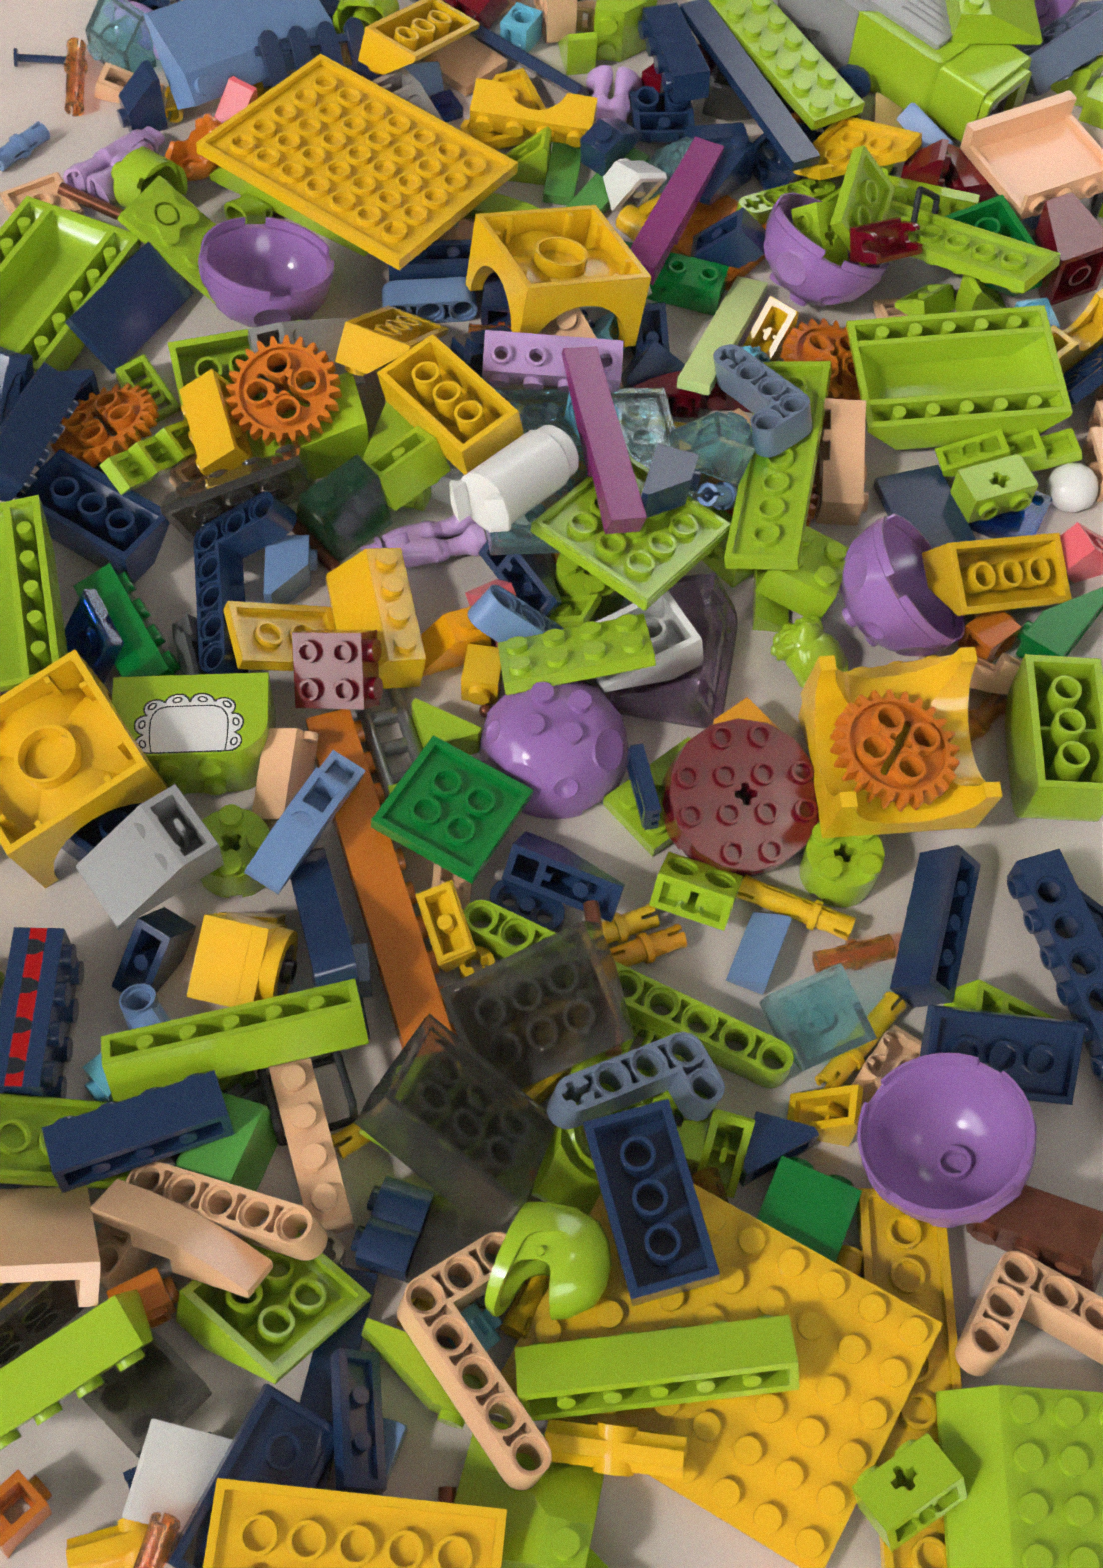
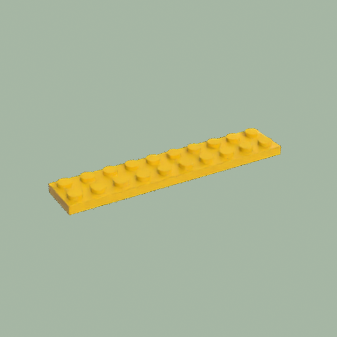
(913, 1265)

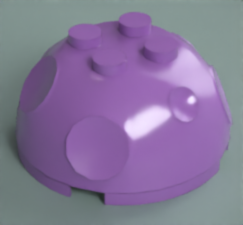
(800, 262)
(265, 271)
(890, 594)
(560, 744)
(947, 1139)

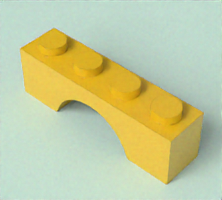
(497, 111)
(1082, 335)

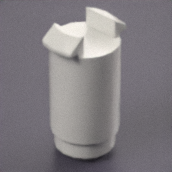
(515, 479)

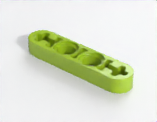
(761, 203)

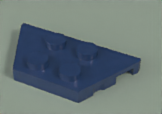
(770, 167)

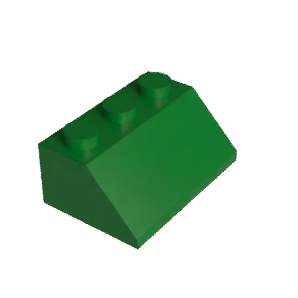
(999, 218)

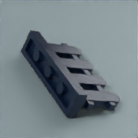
(300, 45)

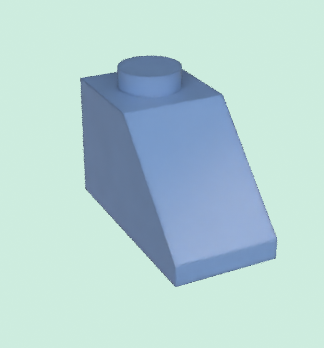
(288, 568)

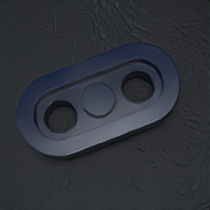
(529, 904)

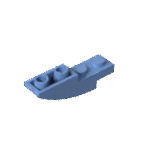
(304, 821)

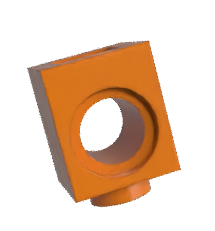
(990, 634)

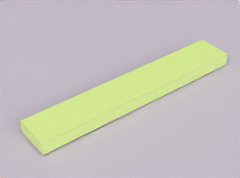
(724, 329)

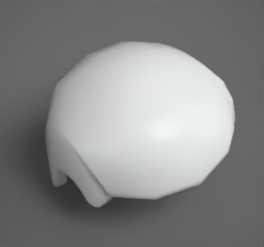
(1072, 487)

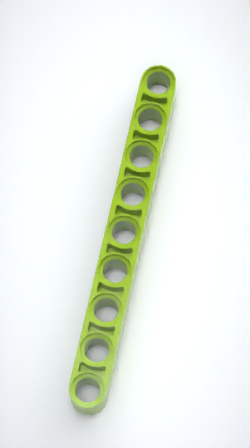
(651, 993)

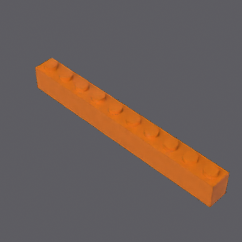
(379, 885)

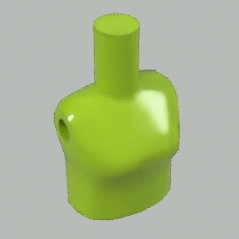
(250, 207)

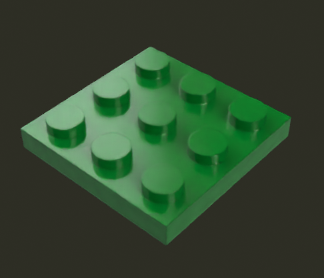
(452, 809)

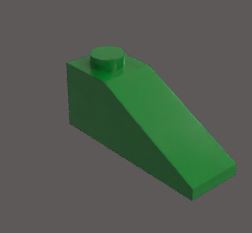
(1060, 627)

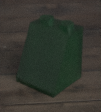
(345, 508)

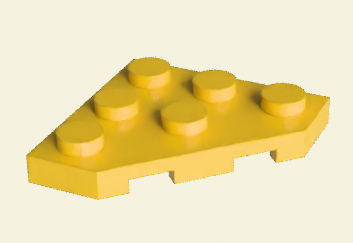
(523, 93)
(836, 144)

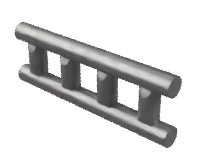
(379, 751)

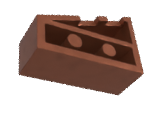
(1050, 1231)

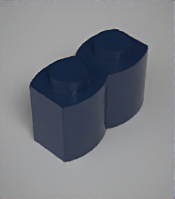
(393, 1227)

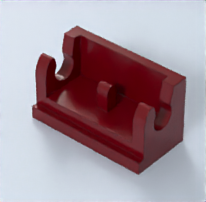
(883, 241)

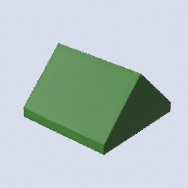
(239, 1157)

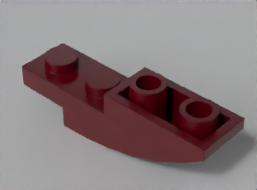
(687, 403)

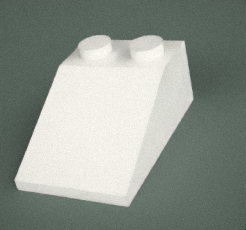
(673, 640)

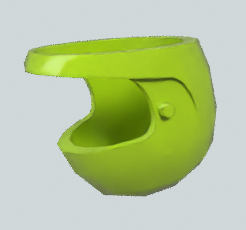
(553, 1243)

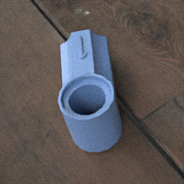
(141, 1006)

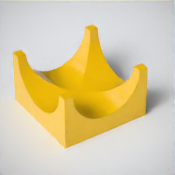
(558, 263)
(63, 763)
(847, 812)

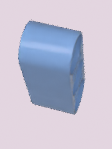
(432, 298)
(506, 616)

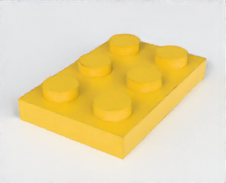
(264, 631)

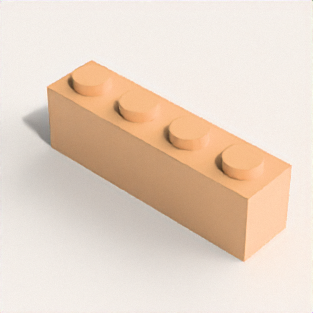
(311, 1144)

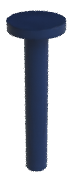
(36, 58)

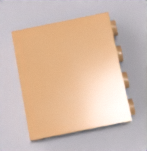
(1035, 154)
(49, 1239)

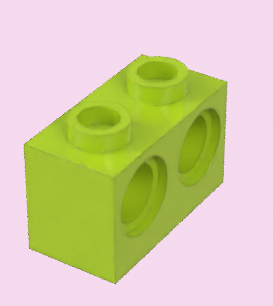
(695, 891)

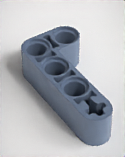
(778, 406)
(632, 1087)

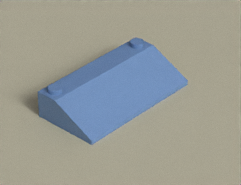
(216, 39)

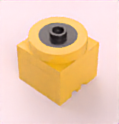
(242, 960)

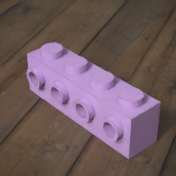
(538, 360)

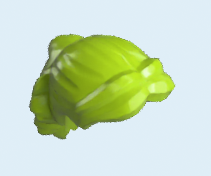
(802, 645)

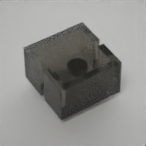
(153, 1388)

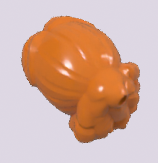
(185, 152)

